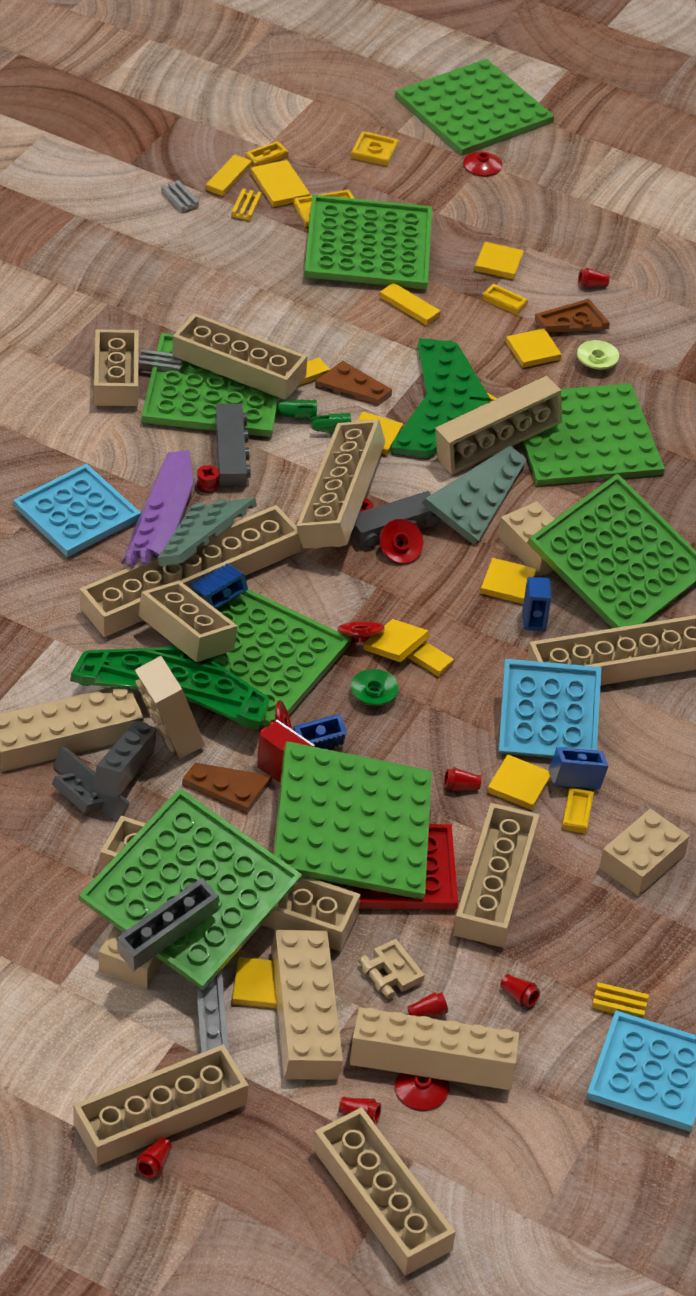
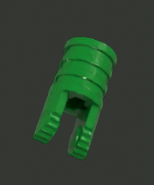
(298, 408)
(328, 422)

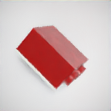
(271, 747)

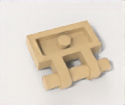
(397, 963)

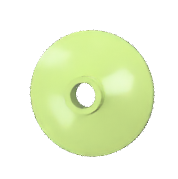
(597, 354)

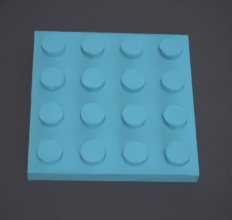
(76, 510)
(548, 707)
(647, 1071)

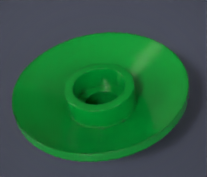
(374, 687)

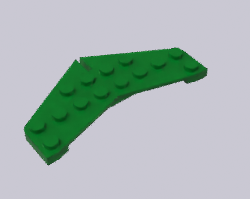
(450, 391)
(201, 681)

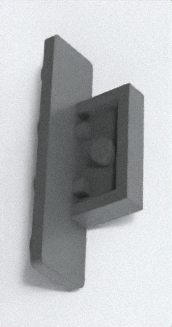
(78, 783)

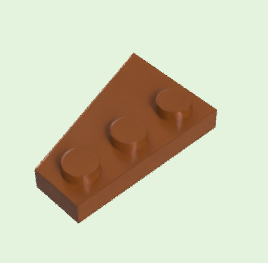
(572, 317)
(354, 382)
(227, 785)

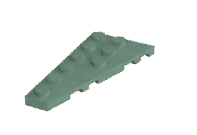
(475, 496)
(199, 524)

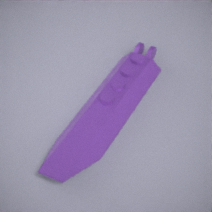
(161, 509)

